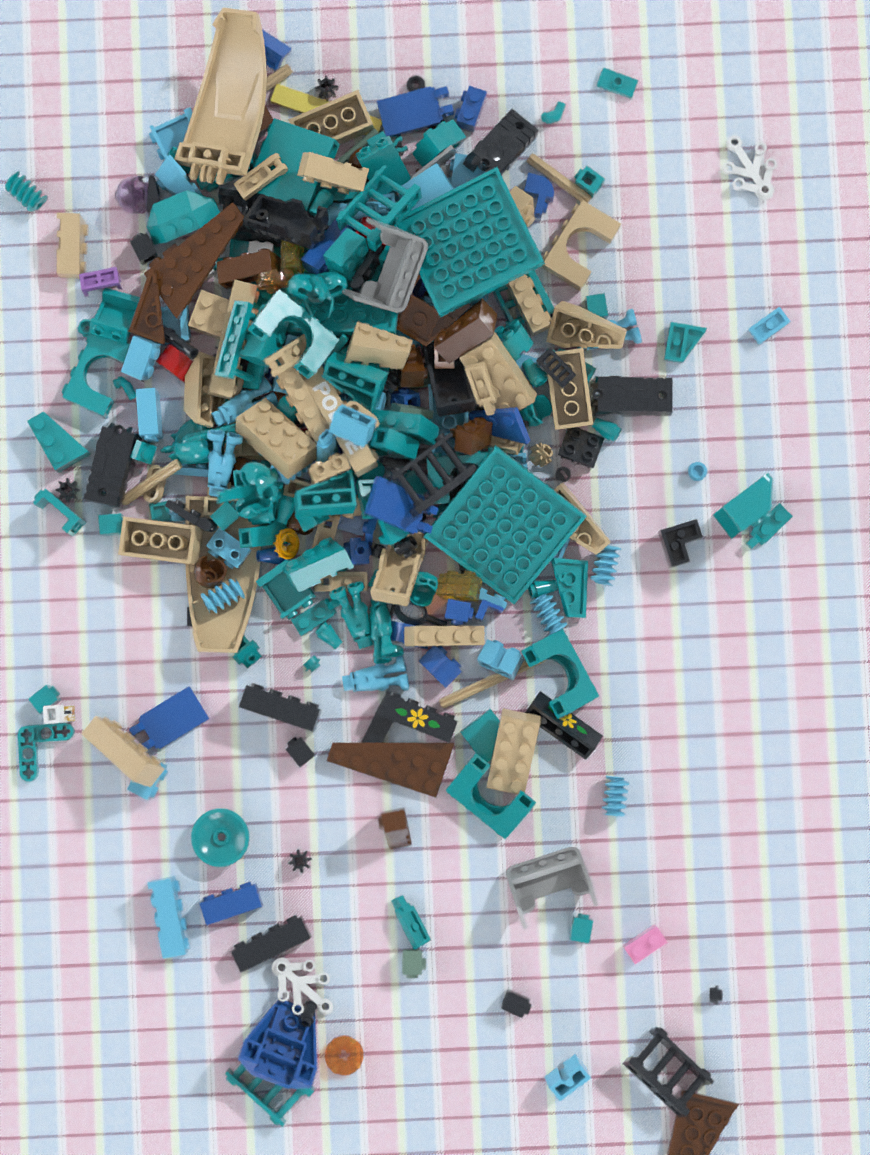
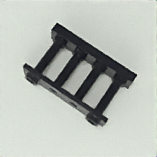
(230, 196)
(448, 482)
(664, 1091)

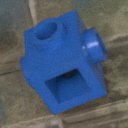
(406, 396)
(358, 551)

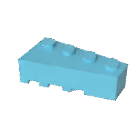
(169, 916)

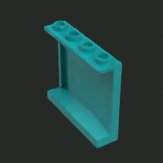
(290, 144)

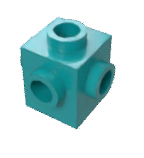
(248, 653)

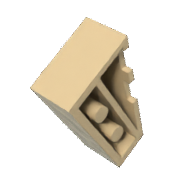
(332, 173)
(71, 245)
(377, 346)

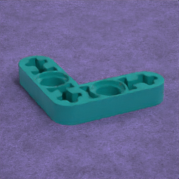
(37, 737)

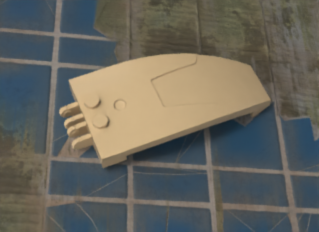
(229, 100)
(226, 628)

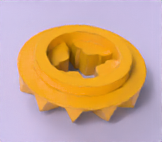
(290, 536)

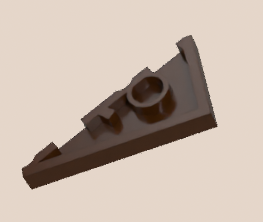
(148, 314)

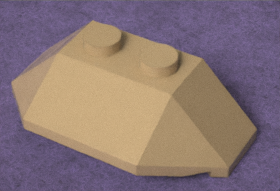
(197, 402)

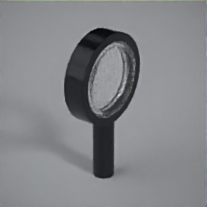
(416, 615)

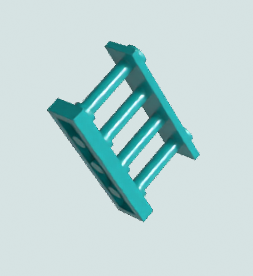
(394, 217)
(538, 289)
(233, 342)
(275, 1116)

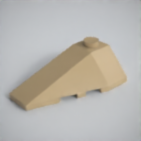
(581, 328)
(588, 533)

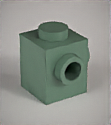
(413, 963)

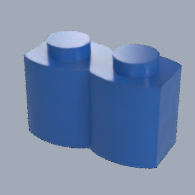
(440, 665)

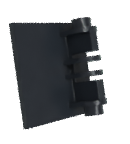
(581, 447)

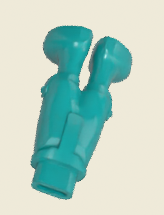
(357, 617)
(380, 633)

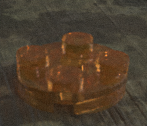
(273, 281)
(335, 1048)

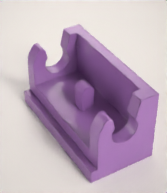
(99, 280)

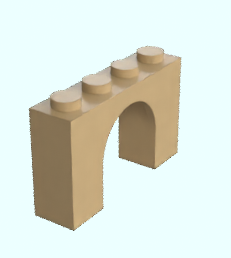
(585, 219)

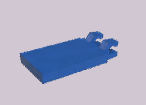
(413, 110)
(392, 505)
(171, 719)

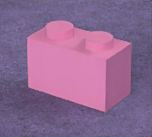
(644, 944)

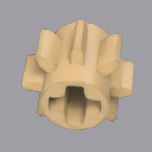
(541, 454)

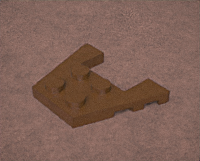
(422, 320)

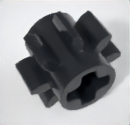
(326, 82)
(391, 383)
(63, 486)
(406, 546)
(301, 866)

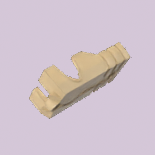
(398, 573)

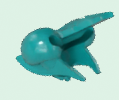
(317, 289)
(192, 444)
(256, 494)

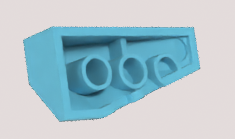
(174, 178)

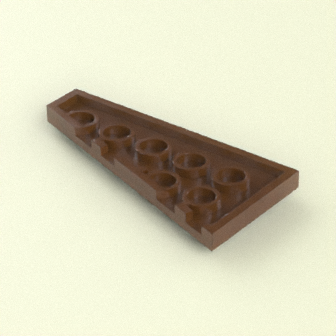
(192, 261)
(404, 764)
(702, 1126)

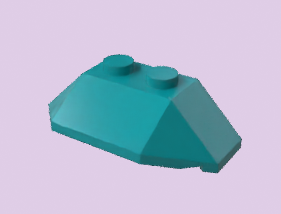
(180, 215)

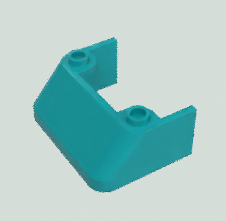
(747, 508)

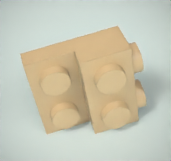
(334, 466)

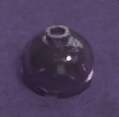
(132, 194)

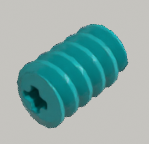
(24, 193)

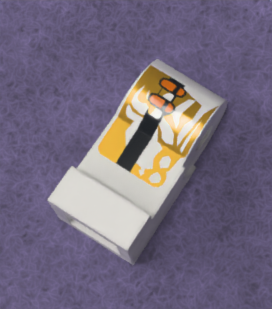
(60, 714)

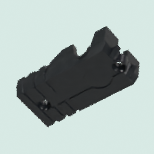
(502, 144)
(287, 221)
(448, 385)
(632, 396)
(111, 466)

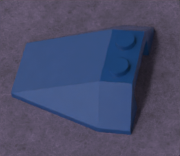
(281, 1048)

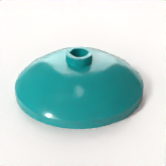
(206, 840)

